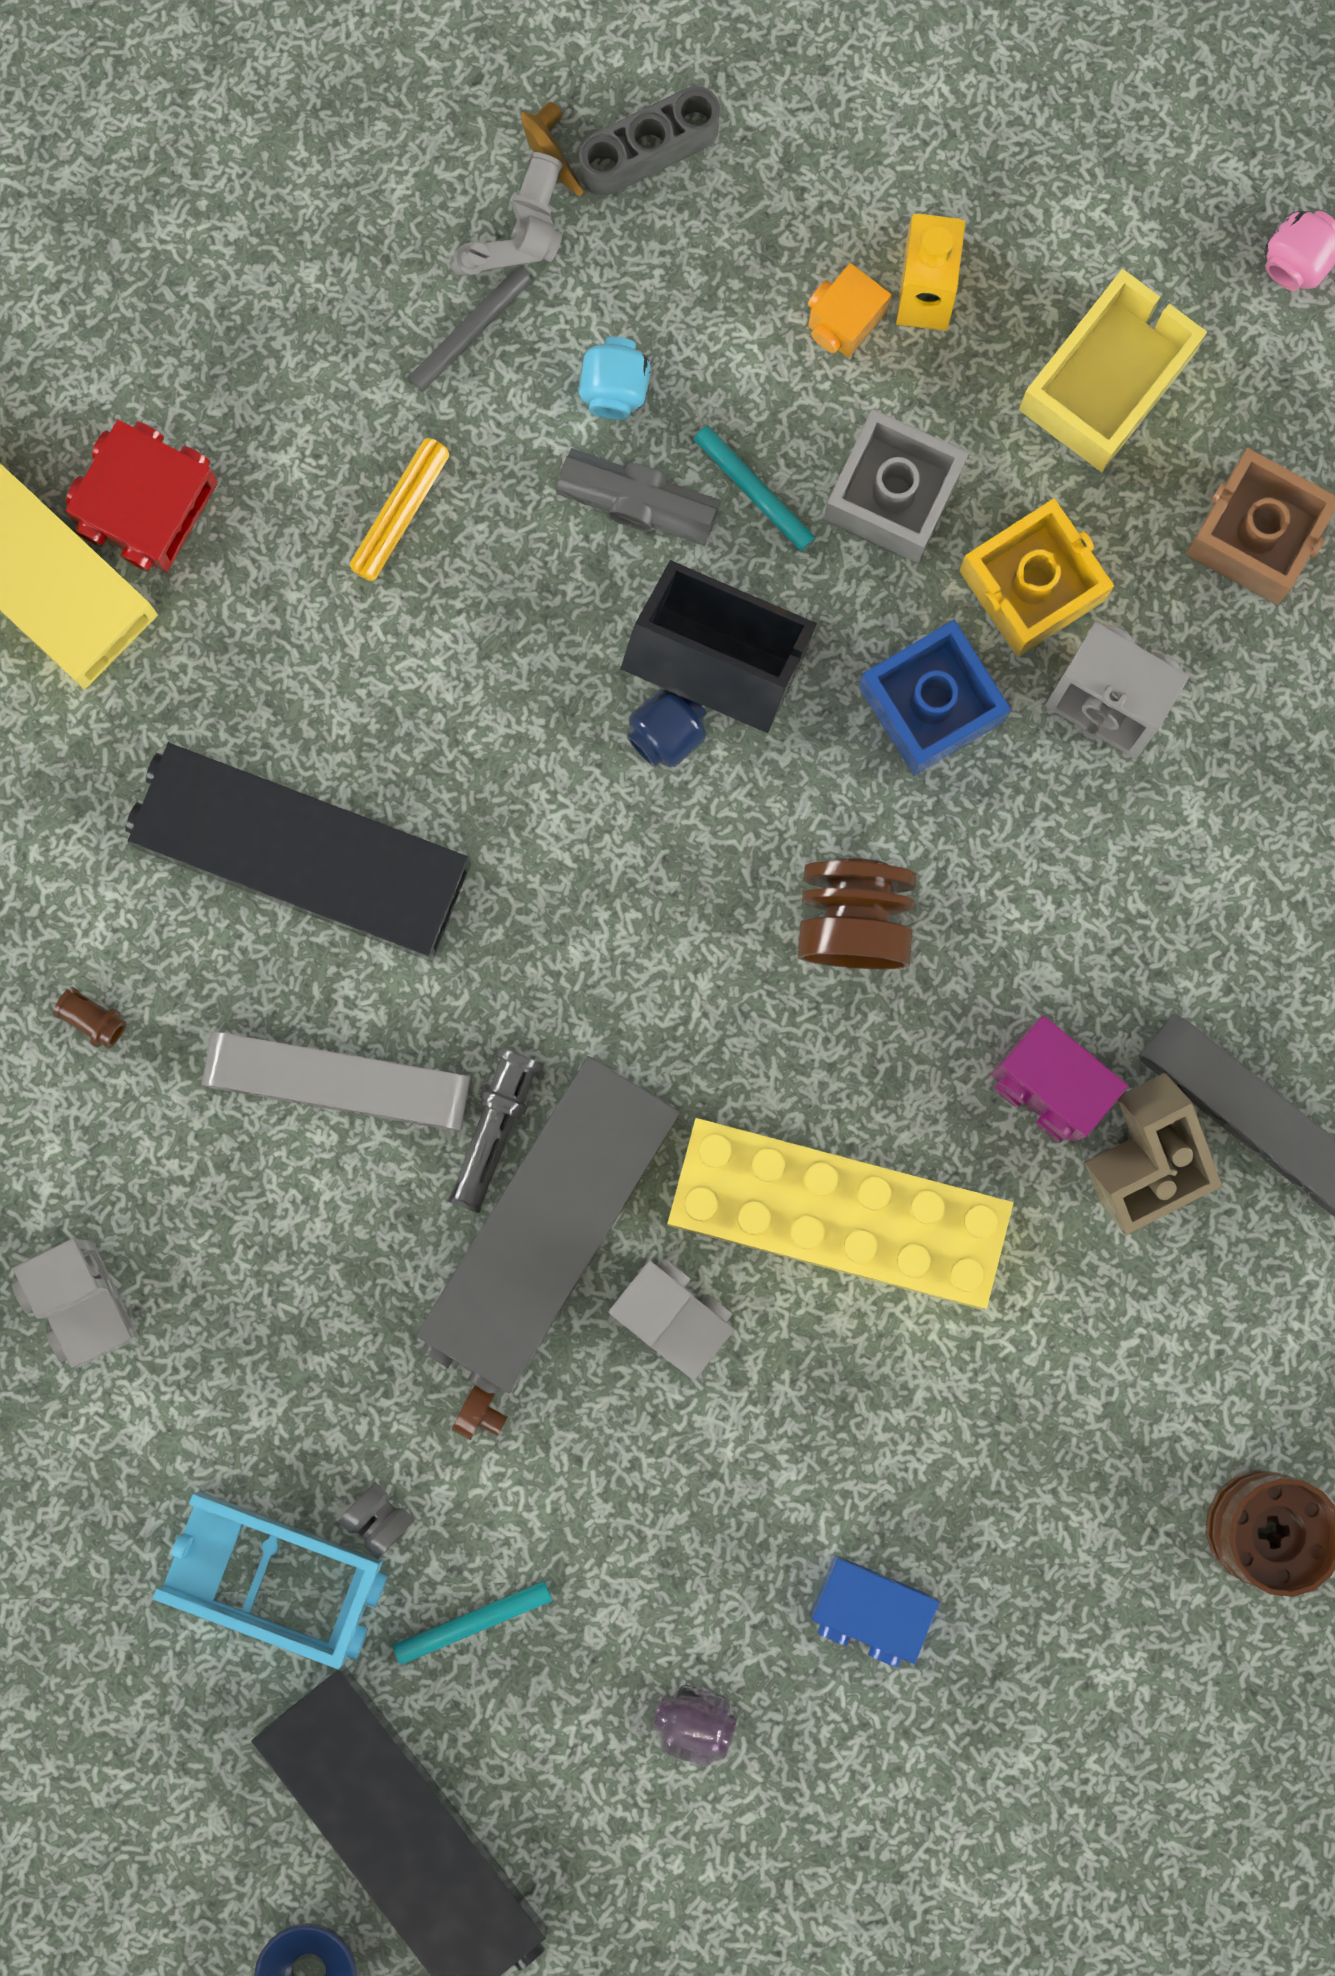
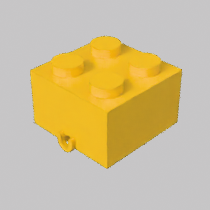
(1036, 577)

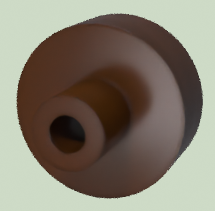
(478, 1413)

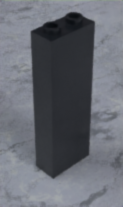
(297, 851)
(400, 1833)

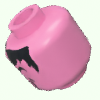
(1301, 250)

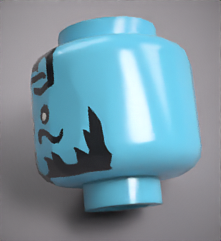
(614, 378)

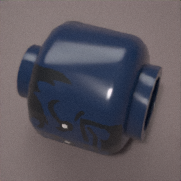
(666, 728)

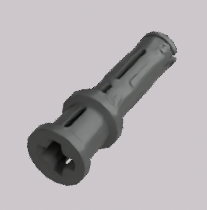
(501, 1106)

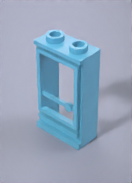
(203, 1556)

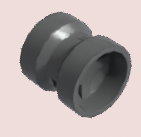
(385, 1530)

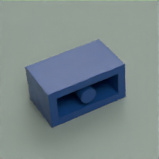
(874, 1611)

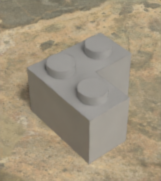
(78, 1300)
(672, 1319)

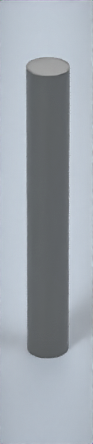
(469, 329)

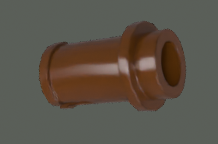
(90, 1018)

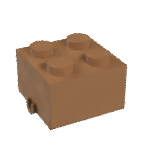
(1263, 526)

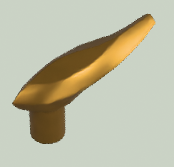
(541, 140)

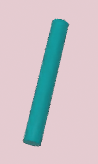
(754, 488)
(472, 1623)

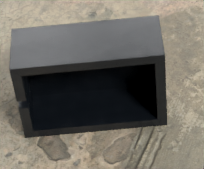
(718, 646)

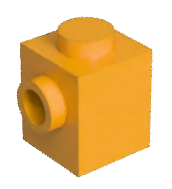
(846, 310)

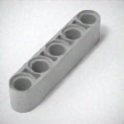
(336, 1081)

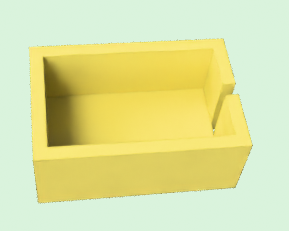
(1111, 371)

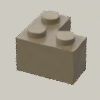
(1161, 1164)

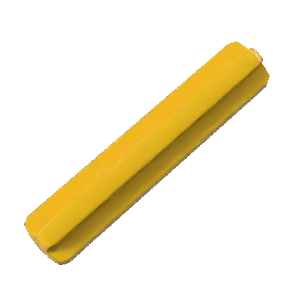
(399, 509)

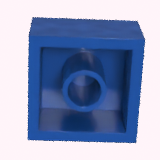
(934, 697)

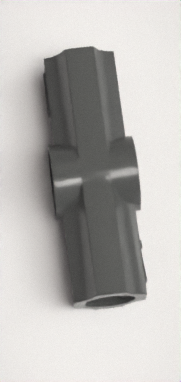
(637, 496)

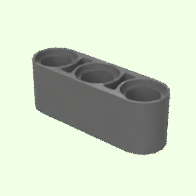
(661, 120)

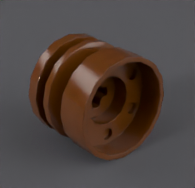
(857, 909)
(1291, 1558)

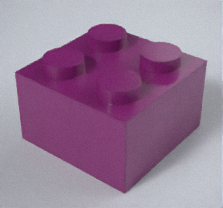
(1057, 1082)

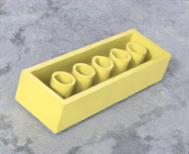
(840, 1214)

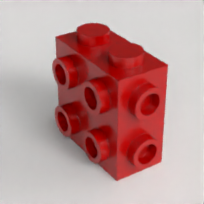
(140, 495)

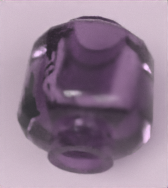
(695, 1725)

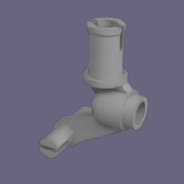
(533, 232)

